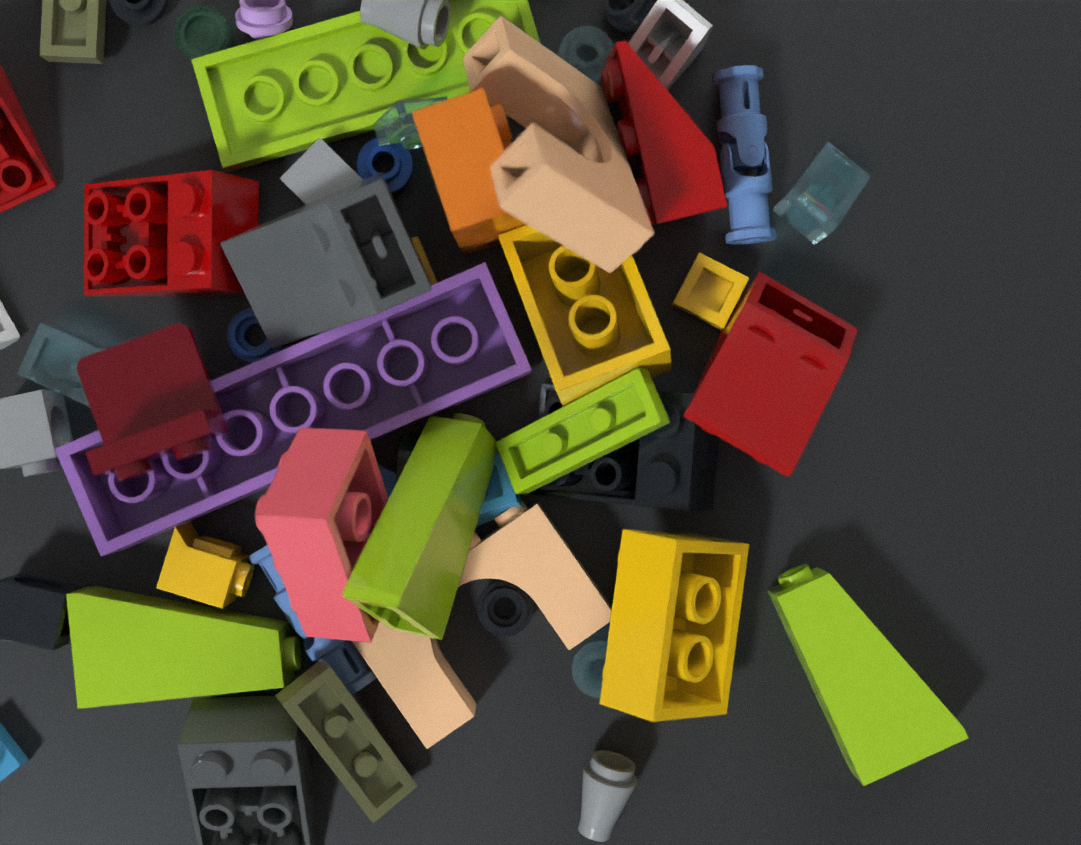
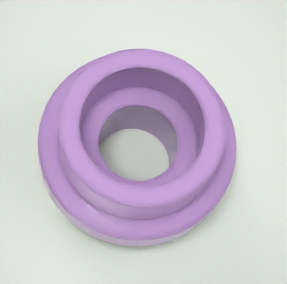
(263, 17)

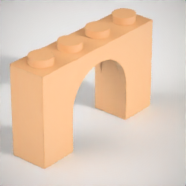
(569, 163)
(522, 552)

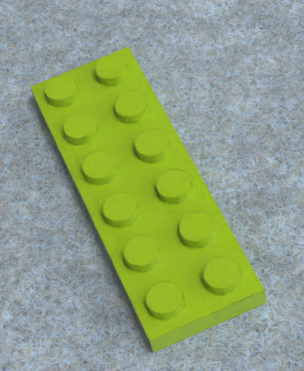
(333, 80)

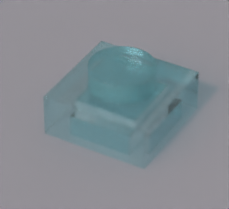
(399, 125)

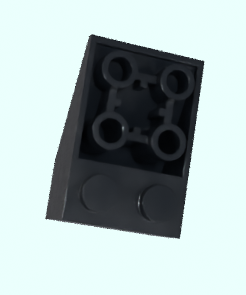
(660, 470)

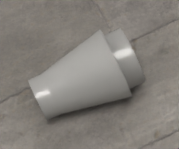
(413, 21)
(605, 791)

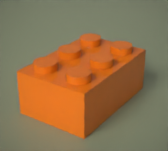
(461, 144)

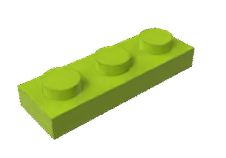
(582, 431)

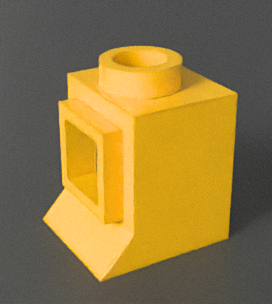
(204, 568)

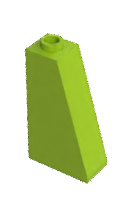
(426, 529)
(167, 649)
(864, 686)

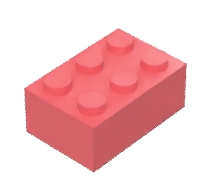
(318, 525)

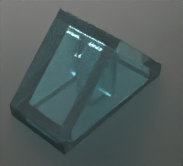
(822, 194)

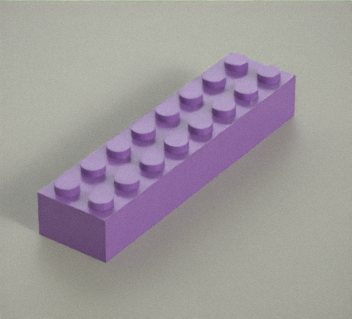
(352, 377)

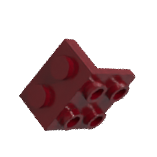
(150, 402)

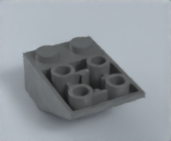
(328, 263)
(247, 772)

